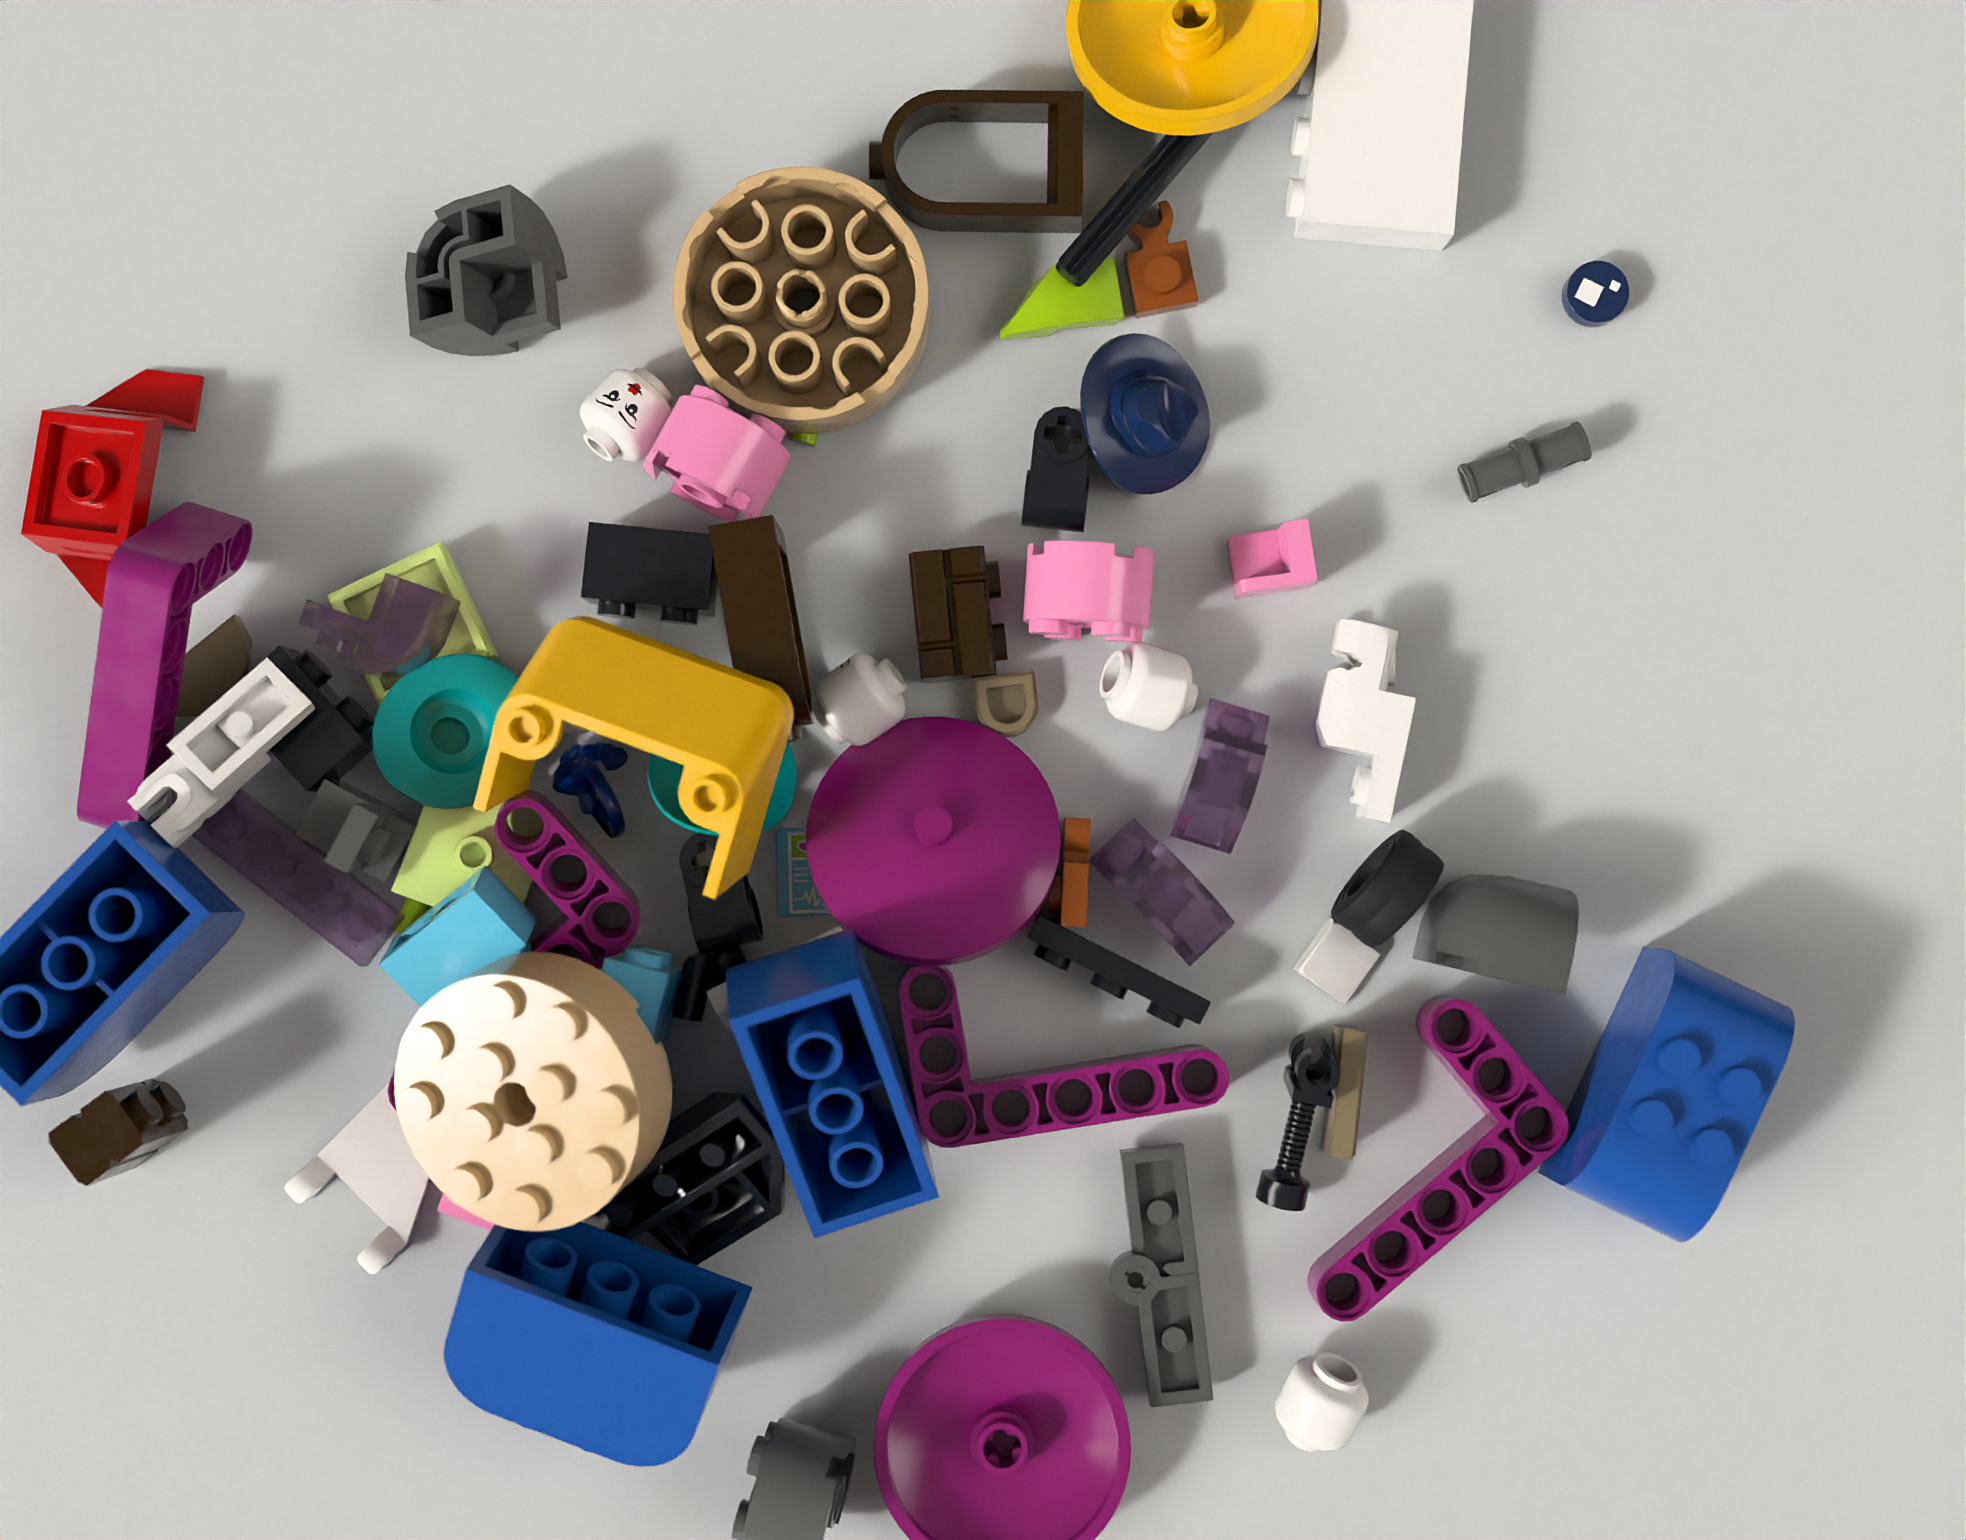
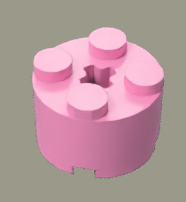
(719, 456)
(1088, 589)

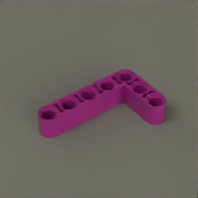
(143, 649)
(575, 899)
(1039, 1084)
(1450, 1169)

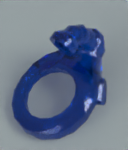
(582, 777)

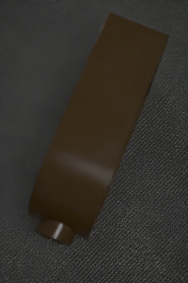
(1064, 159)
(762, 609)

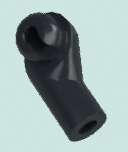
(700, 975)

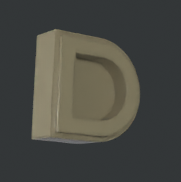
(1006, 702)

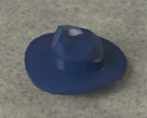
(1143, 413)

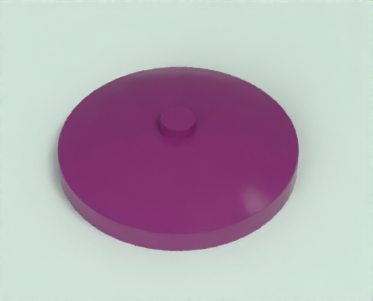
(933, 841)
(1002, 1435)

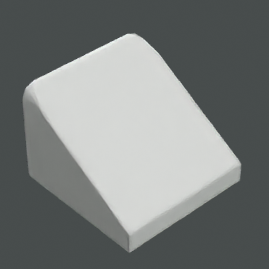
(1336, 961)

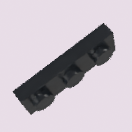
(1116, 974)

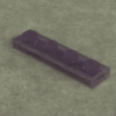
(299, 879)

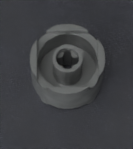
(798, 1483)

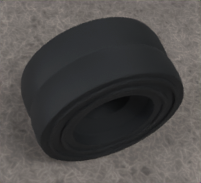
(1387, 888)

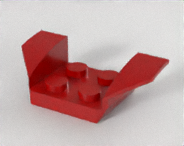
(99, 470)

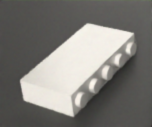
(1382, 123)

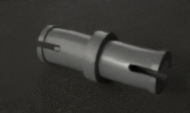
(1524, 462)

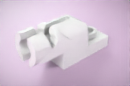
(1364, 718)
(220, 752)

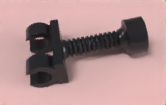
(1308, 1088)

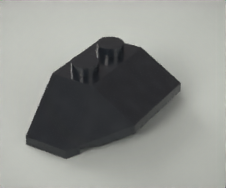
(705, 1184)

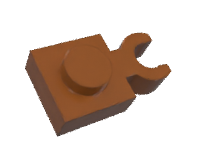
(1159, 272)
(1070, 887)

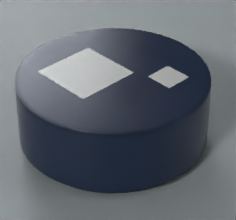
(1595, 294)

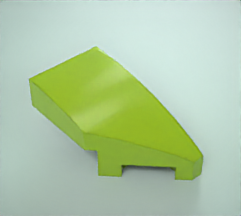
(1058, 305)

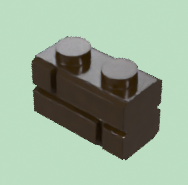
(954, 613)
(119, 1130)

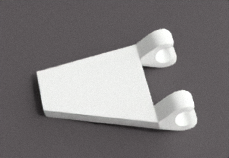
(379, 1168)

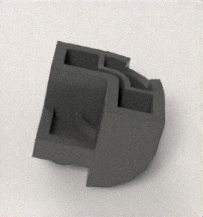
(485, 275)
(1502, 930)

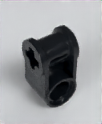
(1057, 482)
(722, 921)

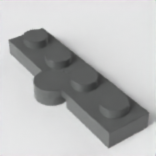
(1163, 1275)

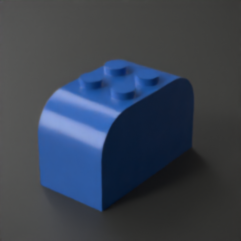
(103, 958)
(831, 1081)
(1672, 1094)
(592, 1339)

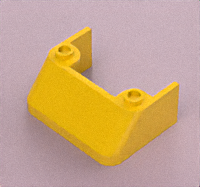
(660, 700)

